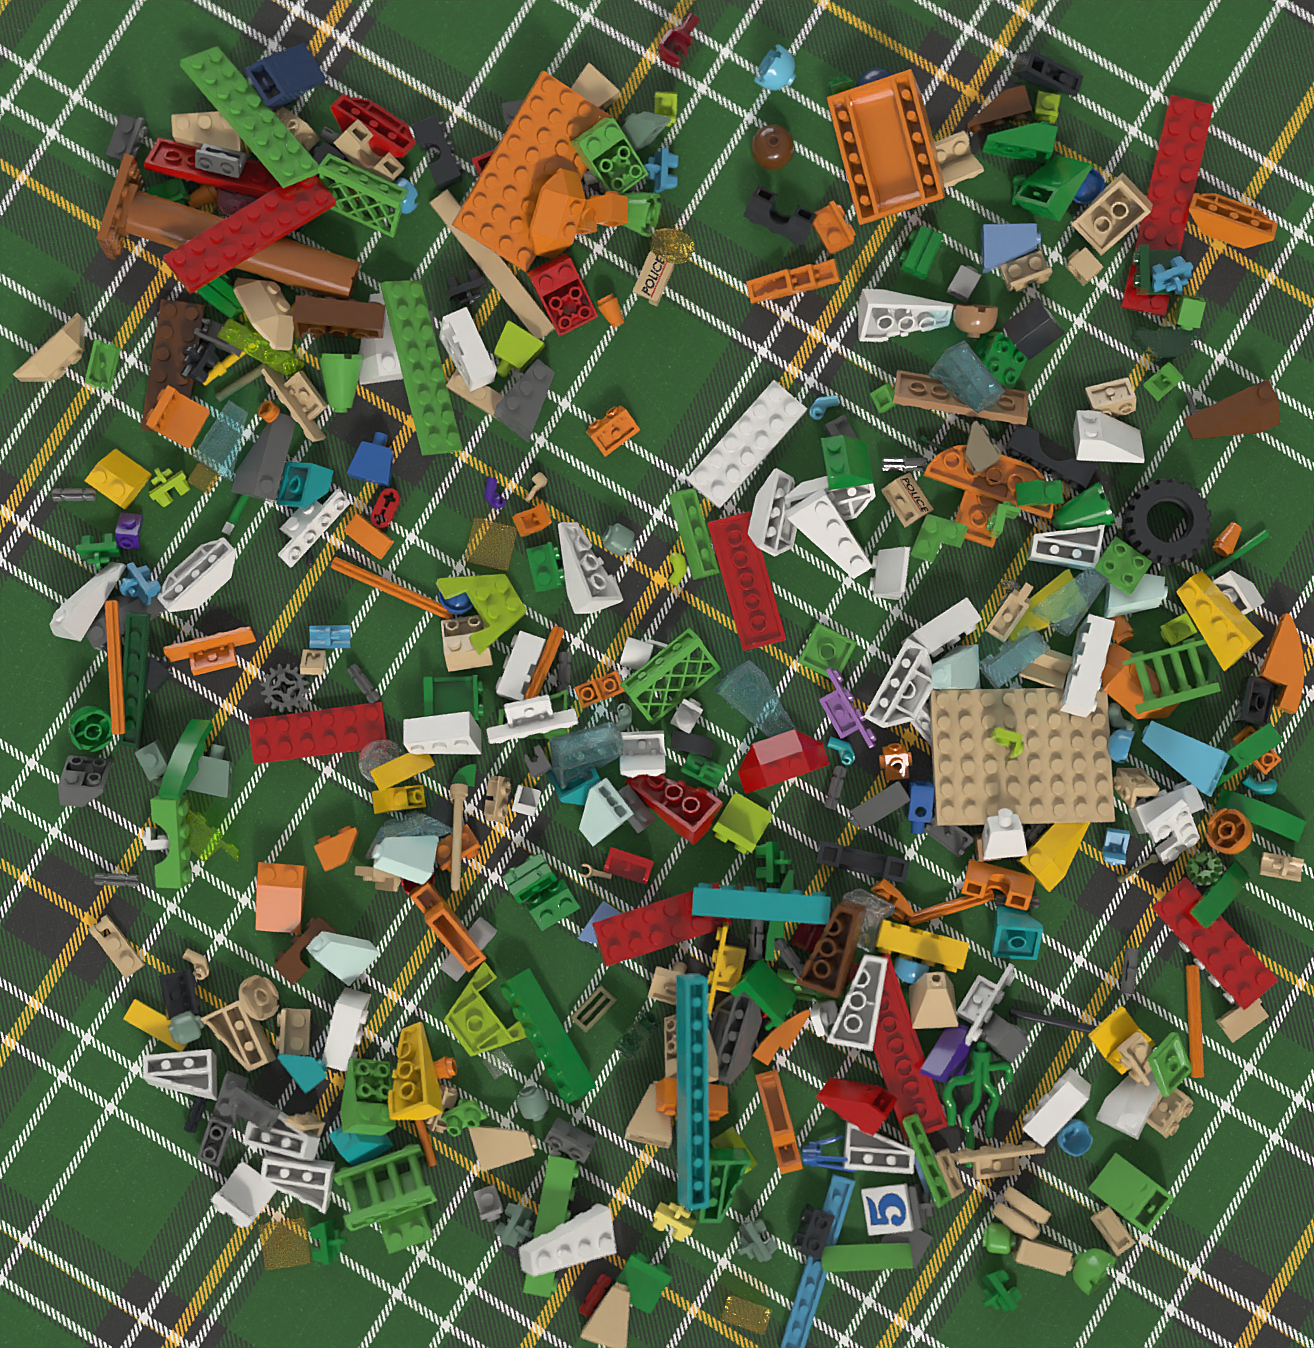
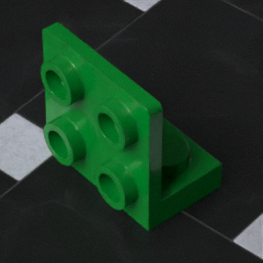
(1000, 358)

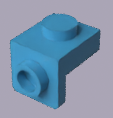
(1115, 846)

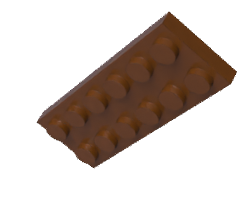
(173, 332)

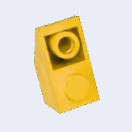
(398, 799)

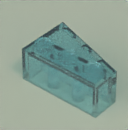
(968, 377)
(223, 441)
(1070, 603)
(1013, 657)
(583, 750)

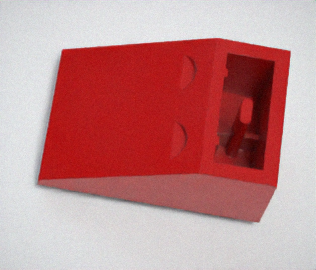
(562, 294)
(858, 1102)

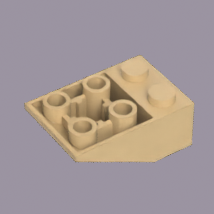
(671, 1052)

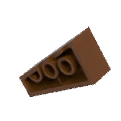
(338, 317)

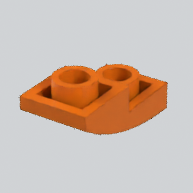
(368, 536)
(599, 689)
(1265, 762)
(887, 892)

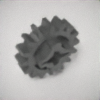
(287, 697)

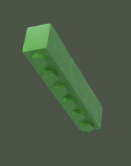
(552, 1213)

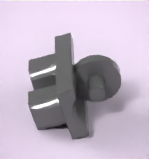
(919, 1205)

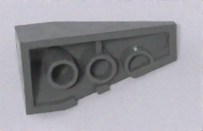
(264, 464)
(97, 631)

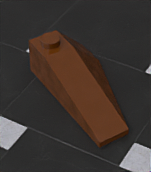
(1242, 413)

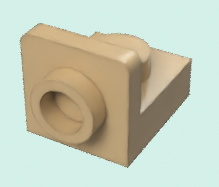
(313, 662)

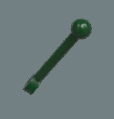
(925, 440)

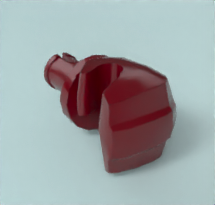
(677, 40)

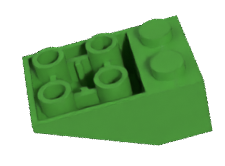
(609, 156)
(366, 1098)
(1131, 1193)

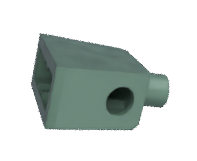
(153, 761)
(213, 774)

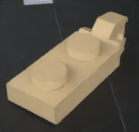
(1010, 613)

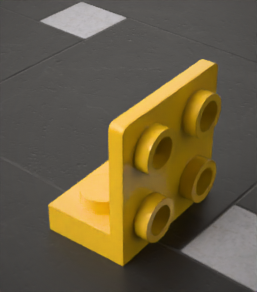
(1113, 1033)

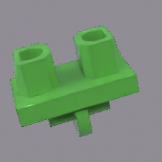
(464, 1115)

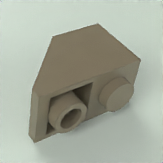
(979, 451)

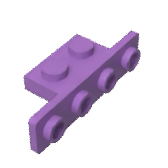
(842, 712)

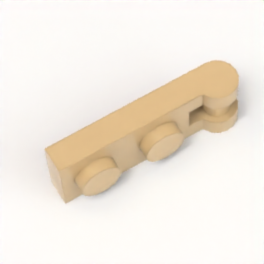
(117, 947)

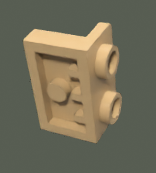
(1024, 271)
(1112, 397)
(1133, 783)
(383, 880)
(294, 1031)
(1134, 1057)
(1169, 1111)

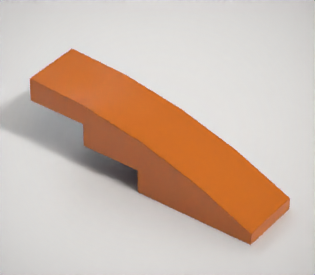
(793, 281)

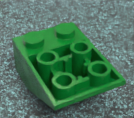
(1053, 187)

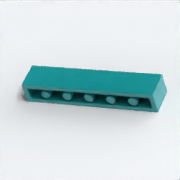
(761, 905)

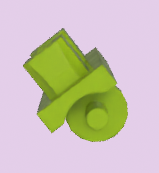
(160, 492)

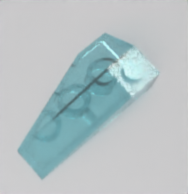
(753, 697)

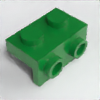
(552, 904)

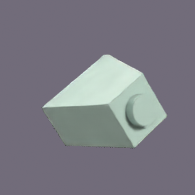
(1146, 596)
(957, 669)
(603, 812)
(407, 857)
(343, 954)

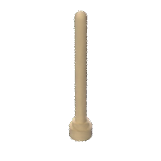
(458, 793)

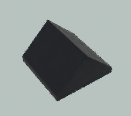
(1033, 329)
(1255, 701)

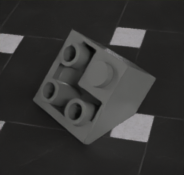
(83, 779)

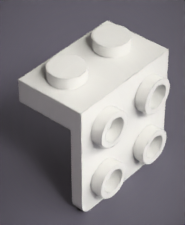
(643, 753)
(243, 1195)

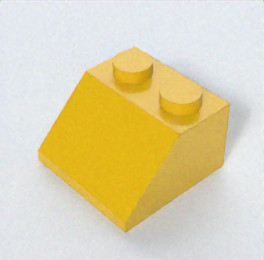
(118, 478)

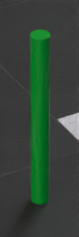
(1238, 552)

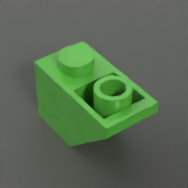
(1189, 311)

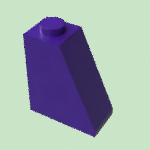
(948, 1055)

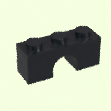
(430, 135)
(762, 211)

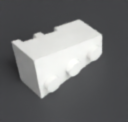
(1068, 548)
(443, 734)
(346, 1028)

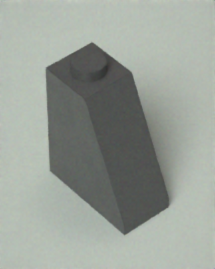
(878, 806)

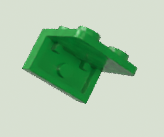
(644, 1280)

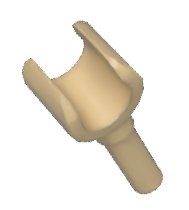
(540, 481)
(592, 872)

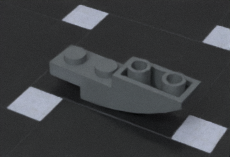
(221, 1122)

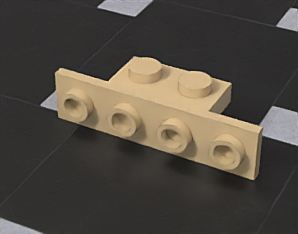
(300, 399)
(996, 1162)

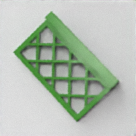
(363, 183)
(662, 666)

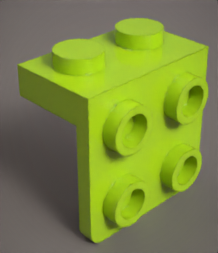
(742, 823)

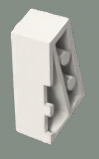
(467, 349)
(946, 627)
(520, 666)
(1147, 811)
(184, 1072)
(1057, 1107)
(283, 1139)
(876, 1152)
(300, 1178)

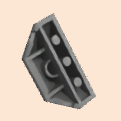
(734, 1034)

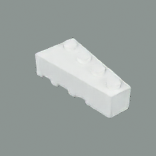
(826, 528)
(1087, 665)
(860, 1010)
(571, 1243)

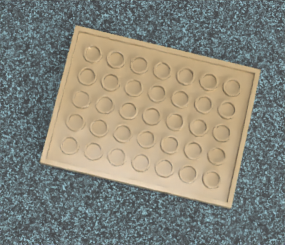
(1057, 777)

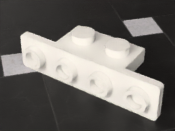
(309, 524)
(529, 718)
(980, 1000)

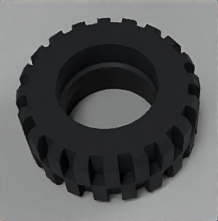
(1191, 505)

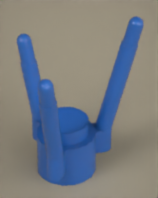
(813, 1155)

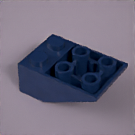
(285, 76)

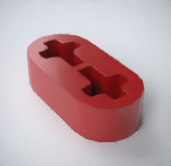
(380, 506)

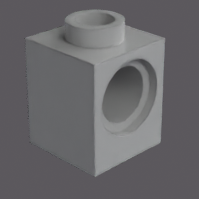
(963, 283)

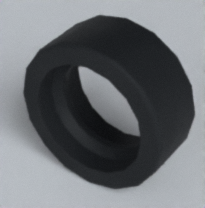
(692, 743)

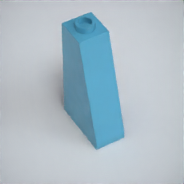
(1191, 758)

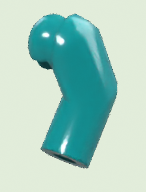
(844, 748)
(1260, 788)

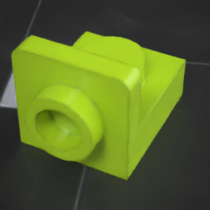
(1046, 107)
(1006, 737)

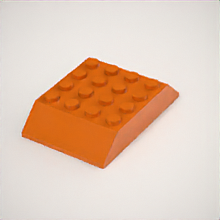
(887, 147)

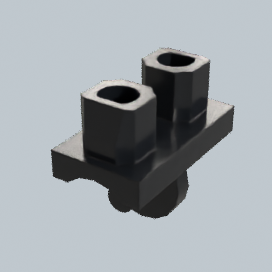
(457, 291)
(196, 359)

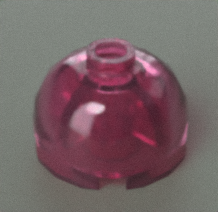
(230, 201)

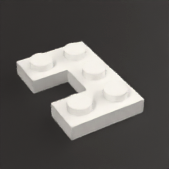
(1184, 831)

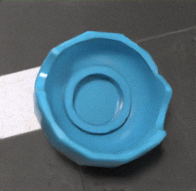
(409, 204)
(1119, 744)
(909, 970)
(1075, 1137)

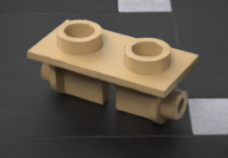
(500, 789)
(449, 1098)

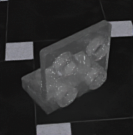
(876, 911)

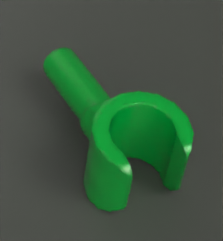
(1017, 182)

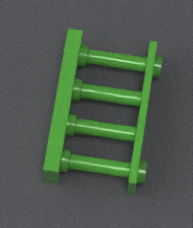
(1167, 695)
(380, 1209)

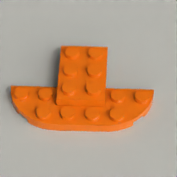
(984, 490)

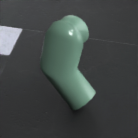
(624, 717)
(1116, 719)

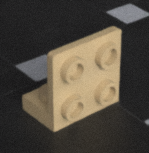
(956, 159)

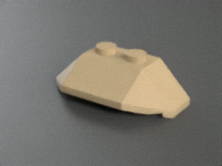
(266, 311)
(56, 354)

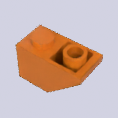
(338, 849)

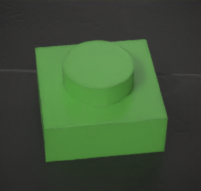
(883, 398)

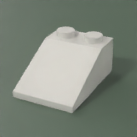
(1106, 439)
(890, 573)

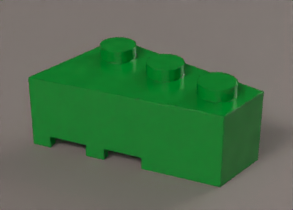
(725, 1174)

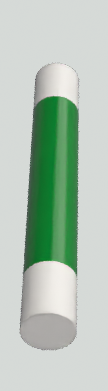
(238, 508)

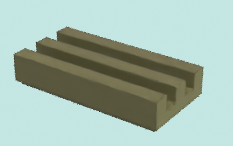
(580, 1022)

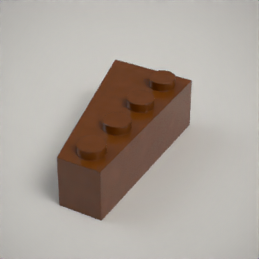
(834, 953)

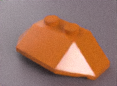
(557, 214)
(1231, 220)
(1124, 684)

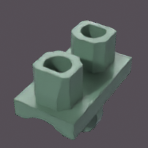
(517, 1227)
(752, 1243)

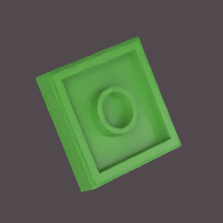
(826, 650)
(1169, 1064)

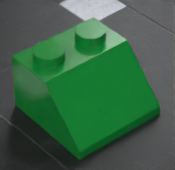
(846, 462)

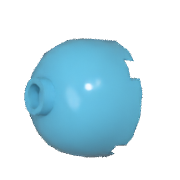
(776, 69)

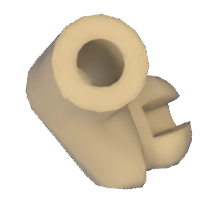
(200, 963)

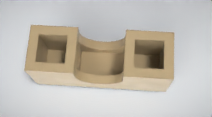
(355, 146)

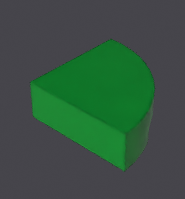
(466, 775)

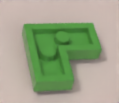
(933, 533)

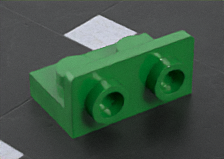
(172, 190)
(544, 567)

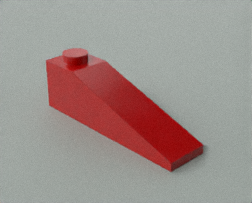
(682, 807)

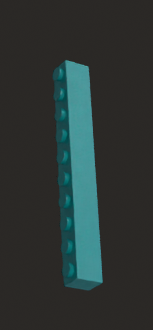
(692, 1091)

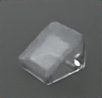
(497, 1063)

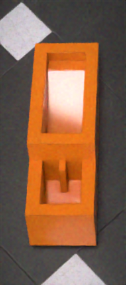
(781, 1036)

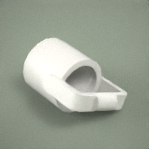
(638, 653)

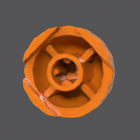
(1229, 831)

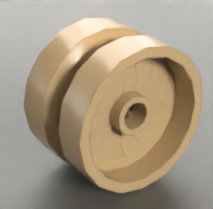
(1020, 1214)

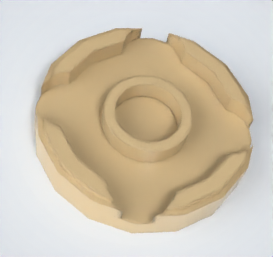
(258, 997)

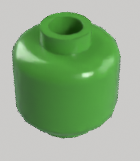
(998, 1238)

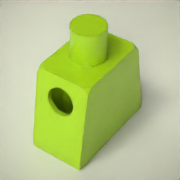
(516, 349)

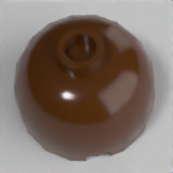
(772, 147)

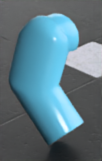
(821, 404)

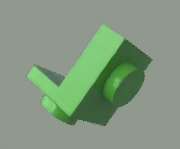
(1163, 381)

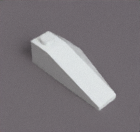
(893, 313)
(379, 354)
(585, 578)
(80, 609)
(1129, 1105)

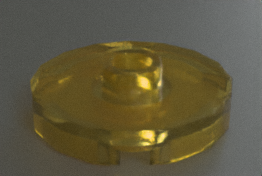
(672, 245)

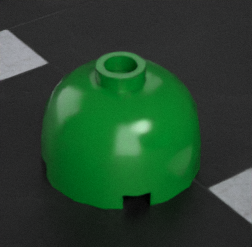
(90, 728)

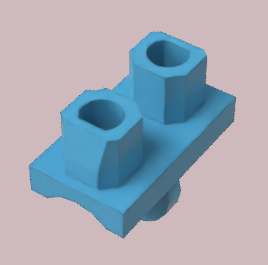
(658, 170)
(1173, 278)
(136, 584)
(330, 637)

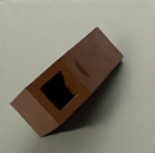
(1006, 107)

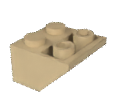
(457, 647)

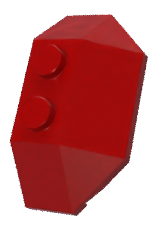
(388, 131)
(780, 759)

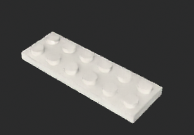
(746, 444)

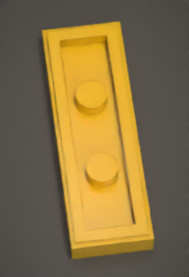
(400, 769)
(152, 1023)

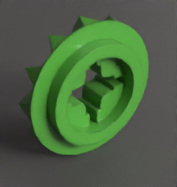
(1205, 877)

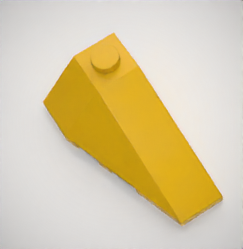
(1053, 853)
(415, 1085)

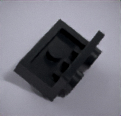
(179, 993)
(812, 1231)

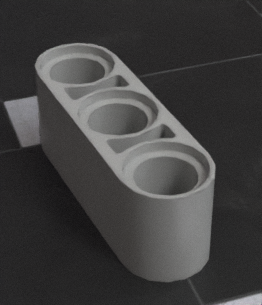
(482, 934)

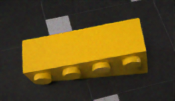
(1218, 620)
(921, 944)

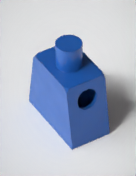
(373, 462)
(921, 795)

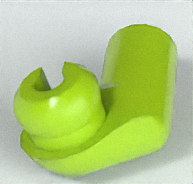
(679, 566)

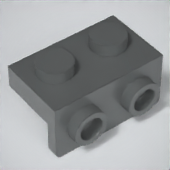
(220, 160)
(642, 816)

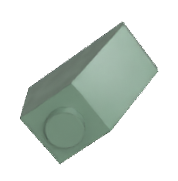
(643, 128)

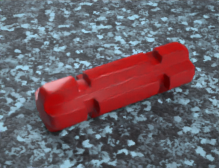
(595, 1295)

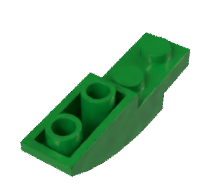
(1250, 750)

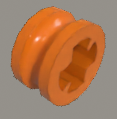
(268, 411)

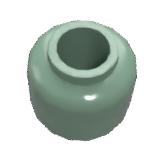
(618, 539)
(185, 1027)
(533, 1103)

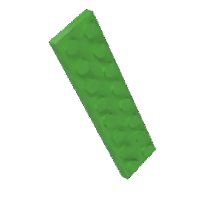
(250, 116)
(421, 367)

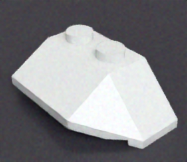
(848, 501)
(769, 524)
(198, 576)
(903, 688)

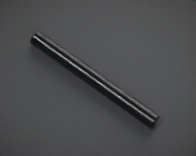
(1050, 1020)

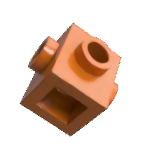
(895, 761)

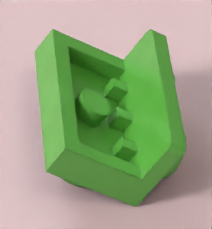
(996, 520)

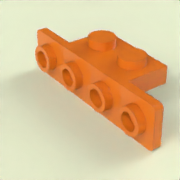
(212, 651)

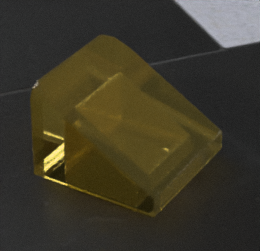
(203, 478)

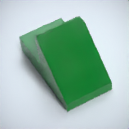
(1038, 493)

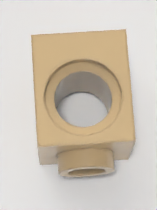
(1083, 265)

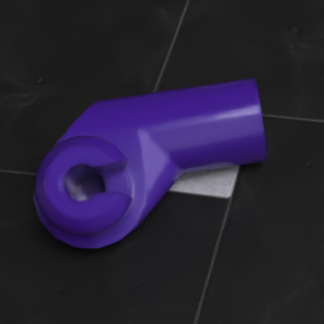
(492, 495)

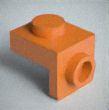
(532, 520)

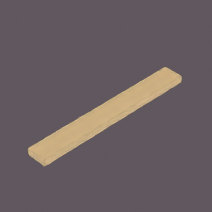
(495, 271)

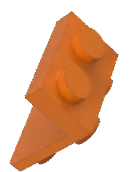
(177, 417)

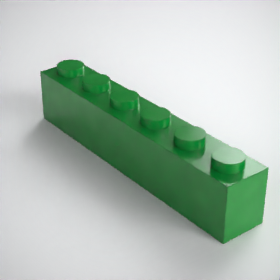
(547, 1036)

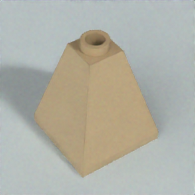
(932, 1002)
(648, 1124)
(610, 1319)

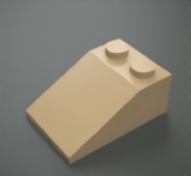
(1112, 214)

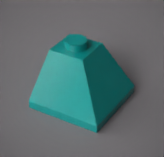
(303, 484)
(577, 789)
(1015, 934)
(304, 1070)
(360, 1147)

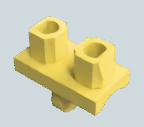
(676, 1217)

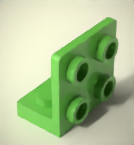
(1122, 565)

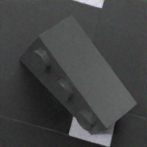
(524, 401)
(1004, 1038)

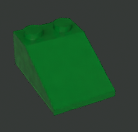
(1026, 143)

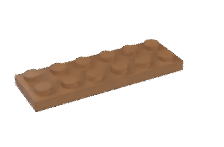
(929, 393)

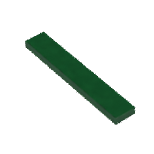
(135, 677)

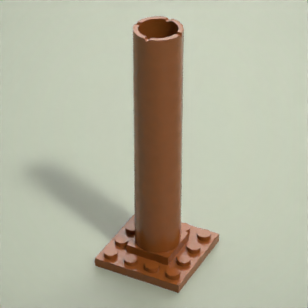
(175, 224)

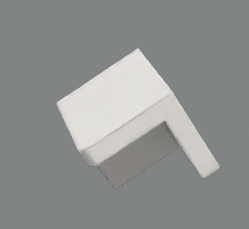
(526, 800)

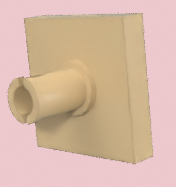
(664, 983)

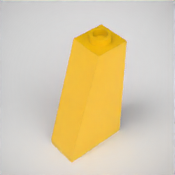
(1029, 618)

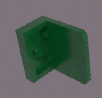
(1144, 260)

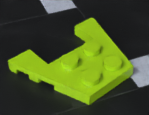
(493, 600)
(475, 1022)

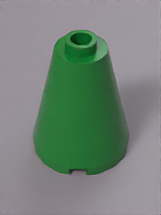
(1084, 510)

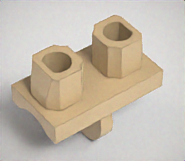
(1281, 866)

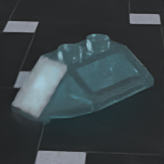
(414, 825)

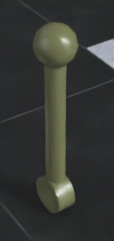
(1152, 859)

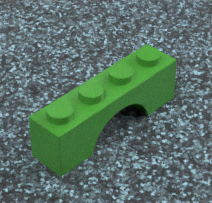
(172, 817)

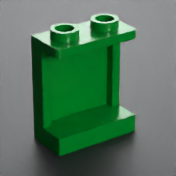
(453, 695)
(767, 992)

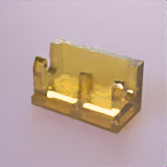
(745, 1315)

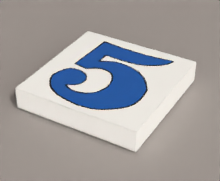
(887, 1209)

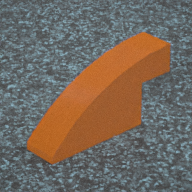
(1285, 665)
(447, 925)
(778, 1121)

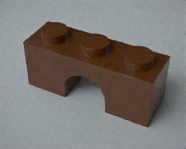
(291, 963)

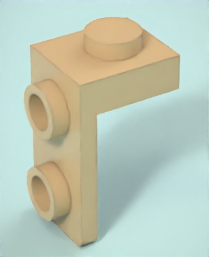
(298, 128)
(307, 1122)

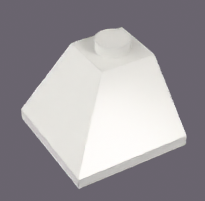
(1239, 591)

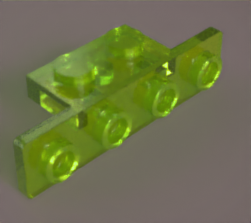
(251, 342)
(206, 841)

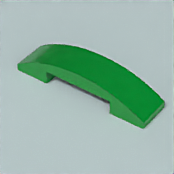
(1262, 814)

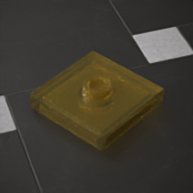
(491, 544)
(285, 1243)

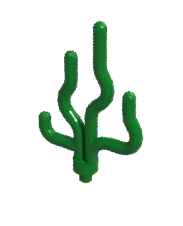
(980, 1076)

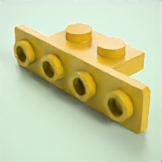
(728, 966)

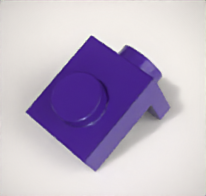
(129, 530)

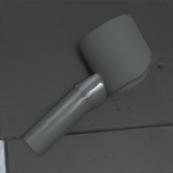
(1192, 407)

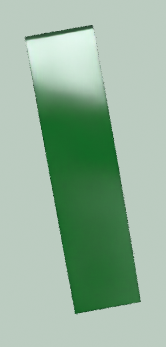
(184, 759)
(1220, 895)
(776, 928)

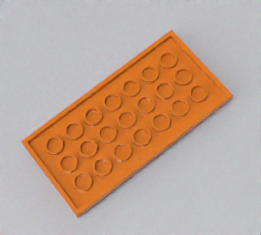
(528, 155)

